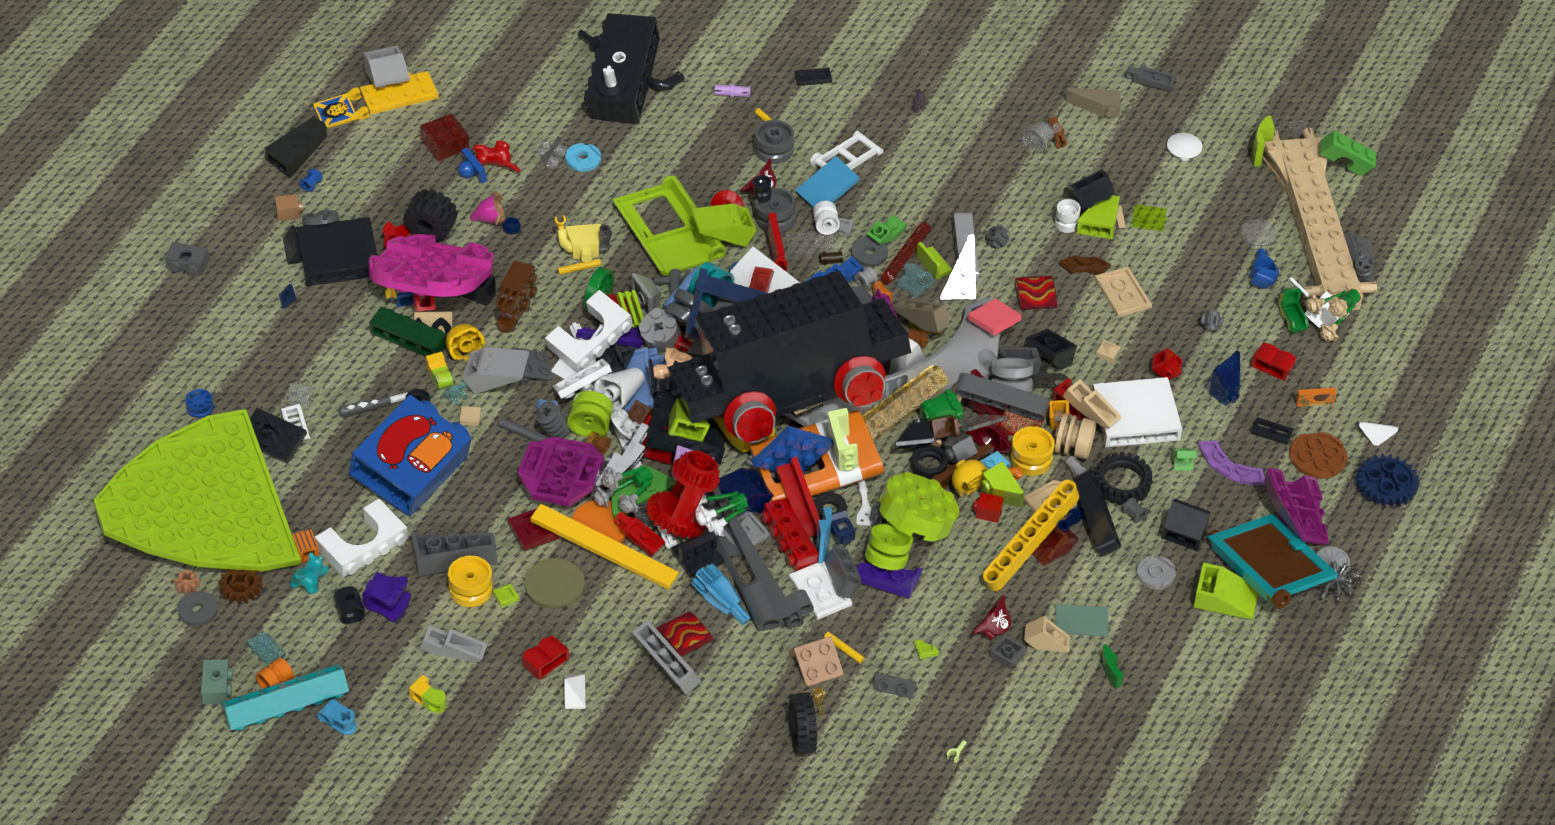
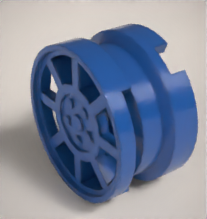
(200, 404)

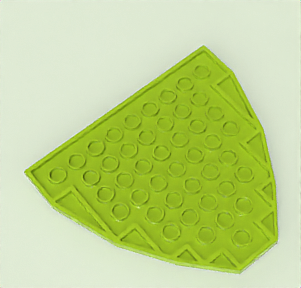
(201, 499)

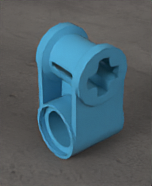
(338, 717)

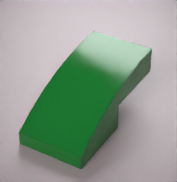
(1109, 663)

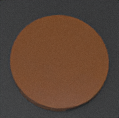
(1318, 455)

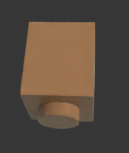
(288, 207)

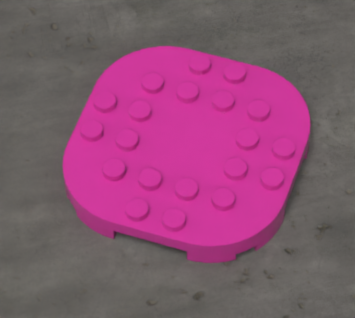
(430, 267)

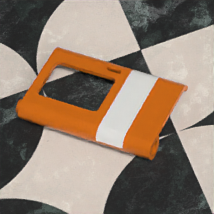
(830, 477)

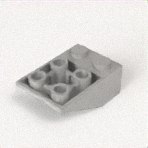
(494, 368)

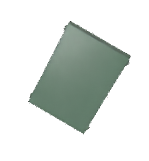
(1082, 620)

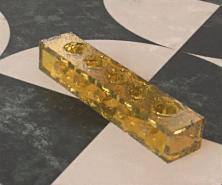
(905, 400)

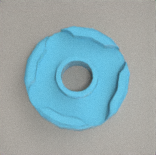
(583, 165)

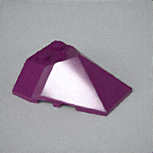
(1298, 505)

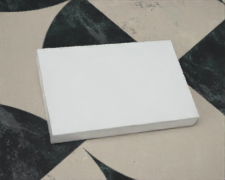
(820, 589)

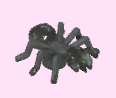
(1333, 585)

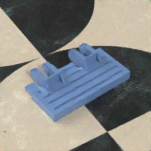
(640, 361)

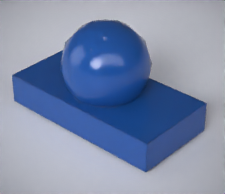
(471, 167)

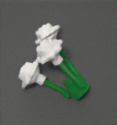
(707, 518)

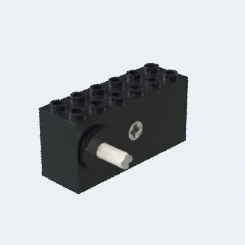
(622, 68)

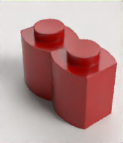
(1273, 361)
(545, 657)

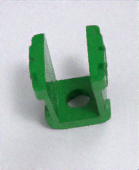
(942, 405)

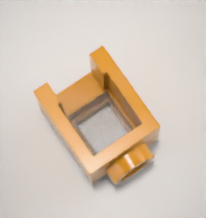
(1057, 409)

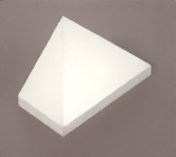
(1377, 432)
(575, 691)

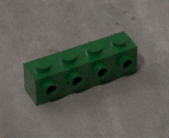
(407, 332)

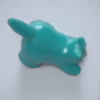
(309, 574)

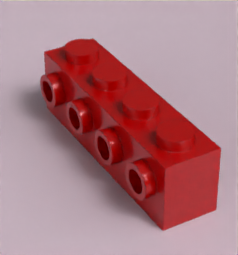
(789, 534)

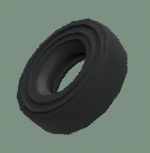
(829, 498)

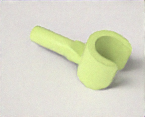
(956, 752)

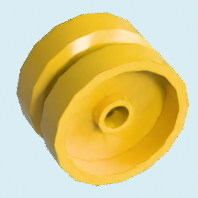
(1032, 450)
(470, 581)

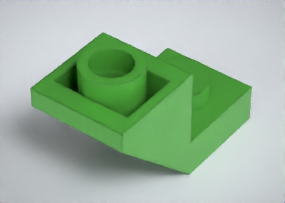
(888, 231)

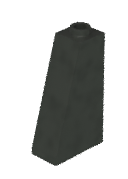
(296, 146)

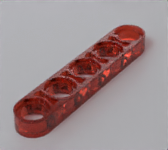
(905, 253)

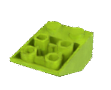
(725, 223)
(1225, 592)

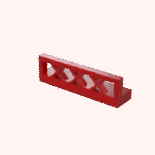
(798, 495)

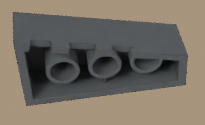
(437, 552)

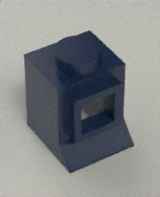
(842, 528)

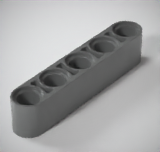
(1001, 396)

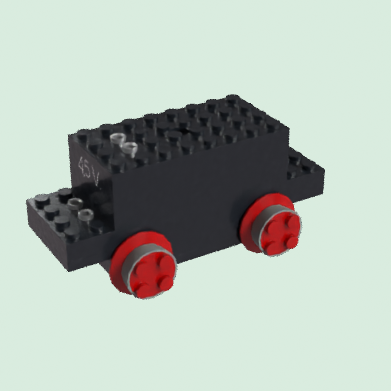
(788, 355)

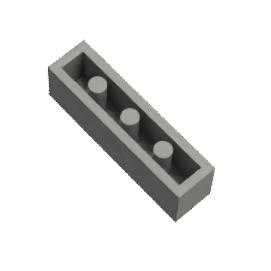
(666, 657)

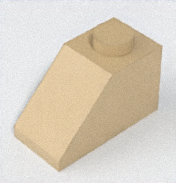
(1045, 635)

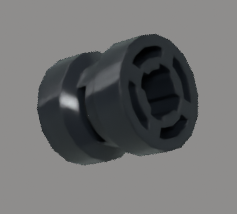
(762, 187)

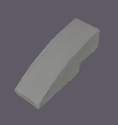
(452, 645)

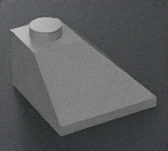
(646, 291)

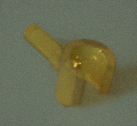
(817, 695)

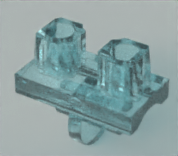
(265, 648)

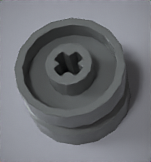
(774, 141)
(783, 204)
(682, 311)

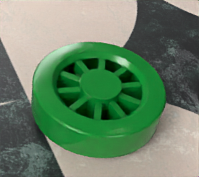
(601, 280)

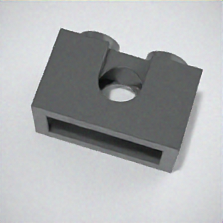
(193, 264)

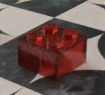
(444, 137)

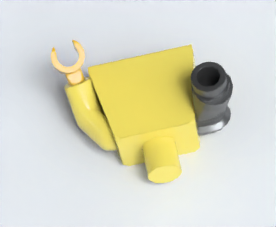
(584, 240)

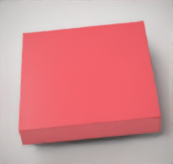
(994, 317)

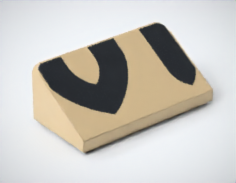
(436, 320)

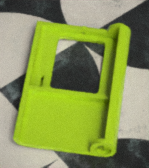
(676, 248)

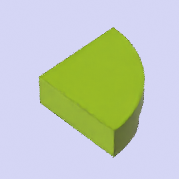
(925, 650)

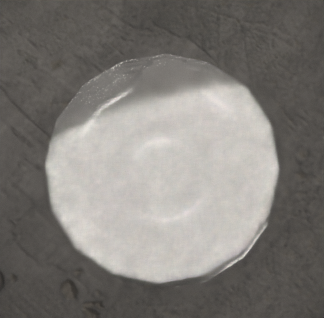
(1258, 234)

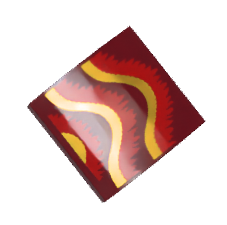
(1036, 292)
(685, 633)

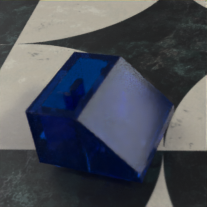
(750, 484)

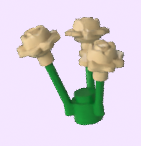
(1337, 307)

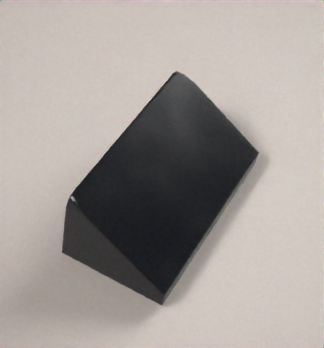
(291, 246)

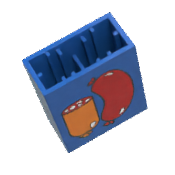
(410, 455)

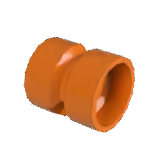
(276, 673)

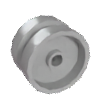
(1013, 373)

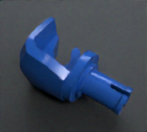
(1264, 270)

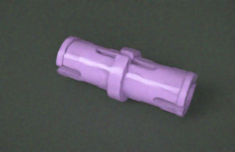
(732, 90)

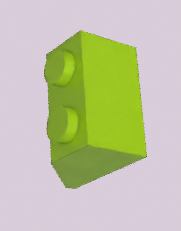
(1001, 483)

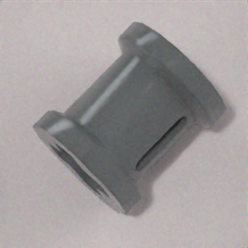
(1135, 510)

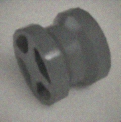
(1364, 261)

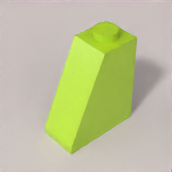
(1100, 219)
(681, 425)

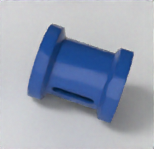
(311, 180)

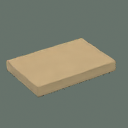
(1123, 291)

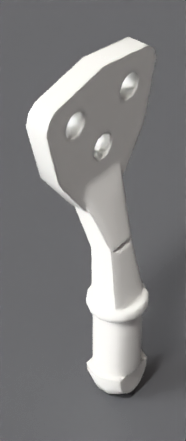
(865, 506)

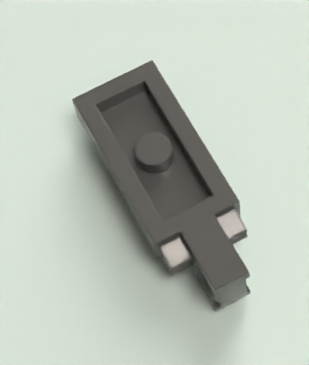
(1151, 77)

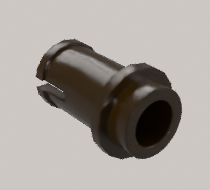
(830, 257)

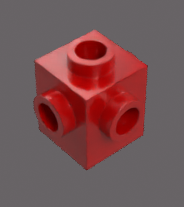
(1167, 364)

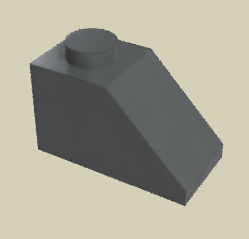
(959, 447)

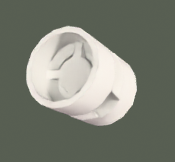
(1067, 215)
(826, 217)

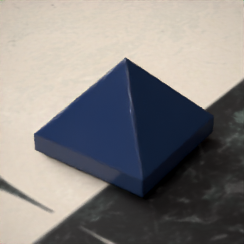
(287, 296)

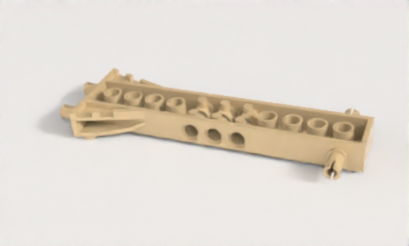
(1302, 175)

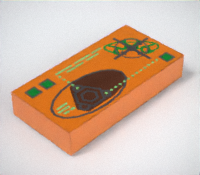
(1315, 396)

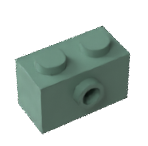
(216, 681)

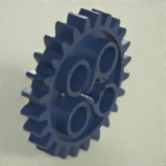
(1387, 480)

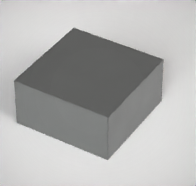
(1007, 651)

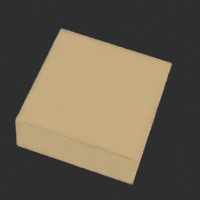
(470, 416)

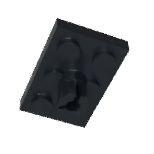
(276, 436)

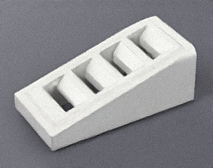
(295, 410)

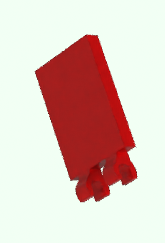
(775, 242)

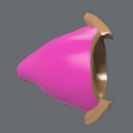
(489, 210)

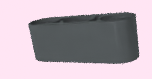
(843, 571)

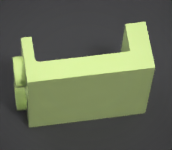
(838, 428)

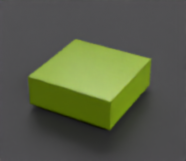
(506, 595)

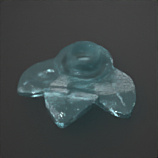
(912, 280)

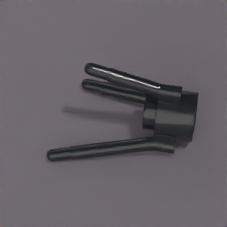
(658, 384)

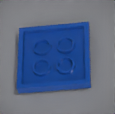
(793, 443)

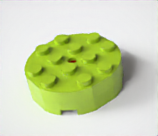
(918, 506)

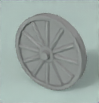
(1336, 554)

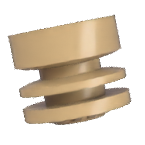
(1075, 436)

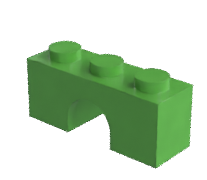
(1338, 145)

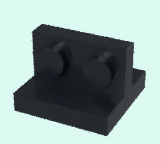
(698, 553)

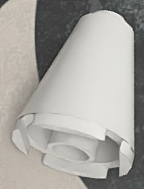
(620, 386)

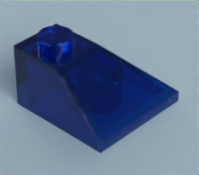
(1226, 380)

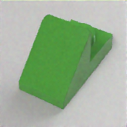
(1183, 458)

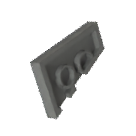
(1358, 246)

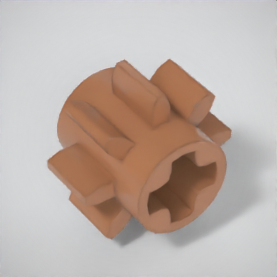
(187, 582)

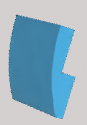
(823, 534)

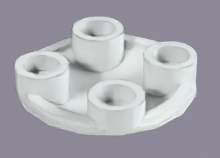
(1184, 145)
(623, 423)

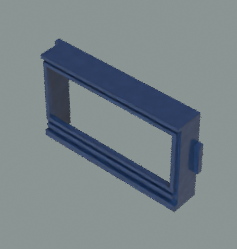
(717, 288)

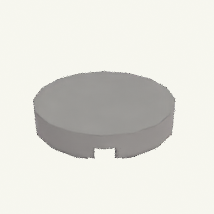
(1156, 578)

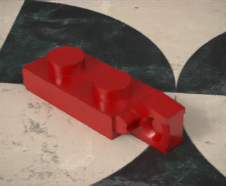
(639, 533)

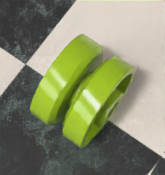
(590, 413)
(888, 547)

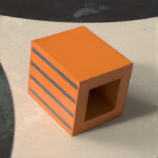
(305, 544)

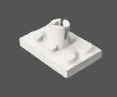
(582, 379)

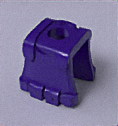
(386, 596)

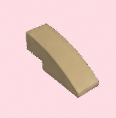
(1091, 404)

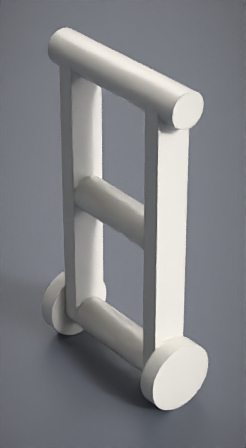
(819, 159)

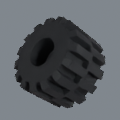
(430, 214)

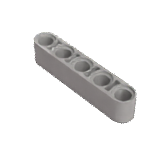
(962, 229)

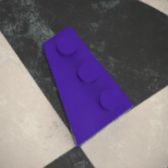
(894, 581)

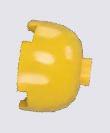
(464, 337)
(968, 476)

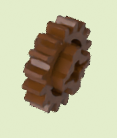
(240, 585)

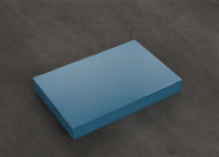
(828, 183)

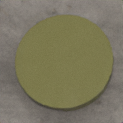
(554, 583)

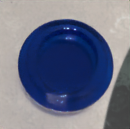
(511, 225)

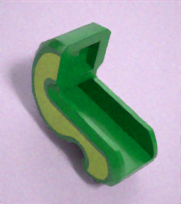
(1292, 311)

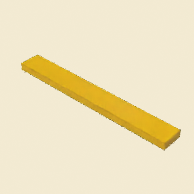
(604, 546)

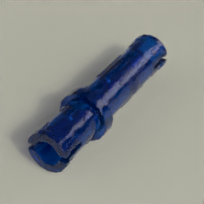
(1073, 517)

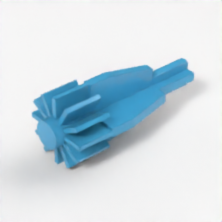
(719, 592)

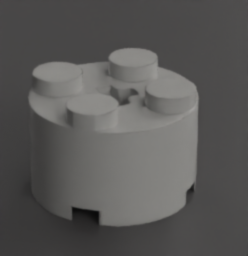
(659, 329)

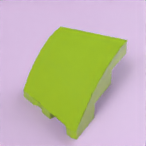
(1264, 133)

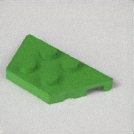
(659, 483)

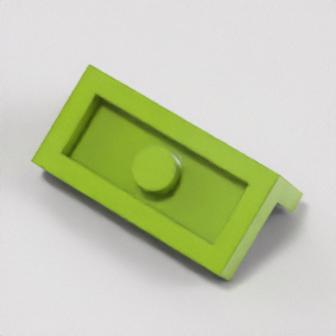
(933, 261)

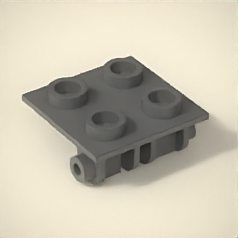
(536, 366)

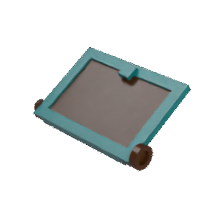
(1271, 559)

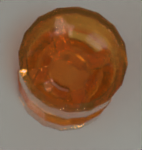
(919, 337)
(601, 443)

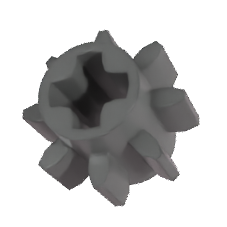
(998, 236)
(1212, 320)

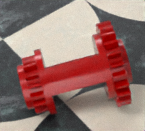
(677, 508)

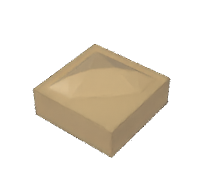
(1108, 351)

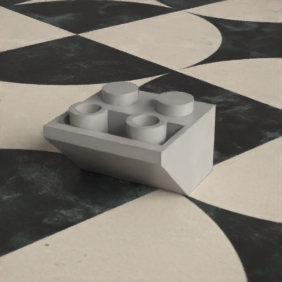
(385, 66)

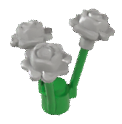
(610, 479)

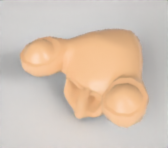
(671, 355)

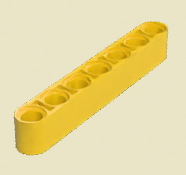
(1032, 526)

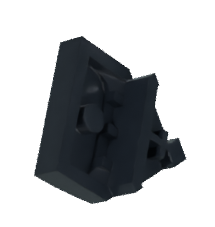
(617, 357)

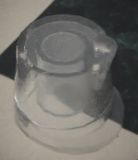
(1039, 136)

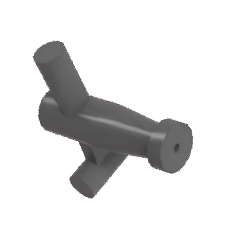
(673, 280)

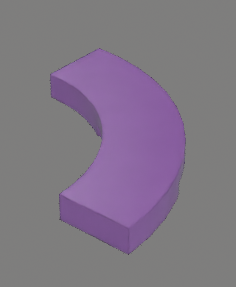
(1220, 463)

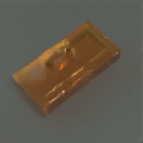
(1016, 422)

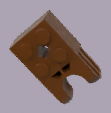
(515, 295)

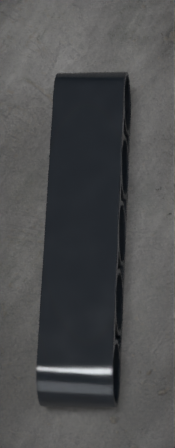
(1097, 512)

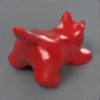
(497, 155)

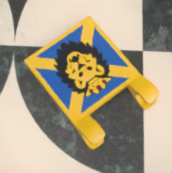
(340, 109)

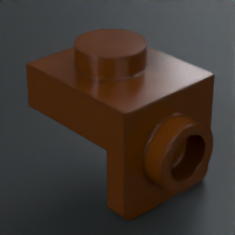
(945, 426)

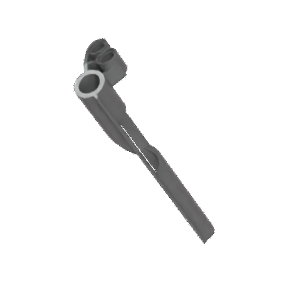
(762, 595)

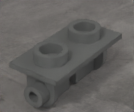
(894, 685)

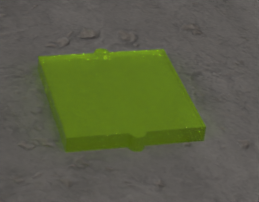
(1149, 217)

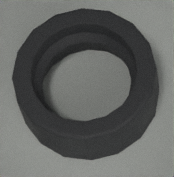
(928, 451)

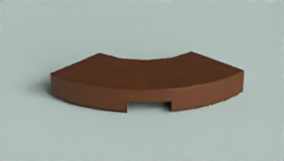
(1084, 264)

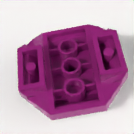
(560, 470)

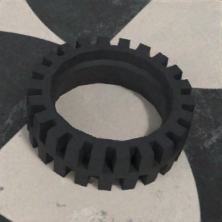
(1129, 462)
(802, 723)

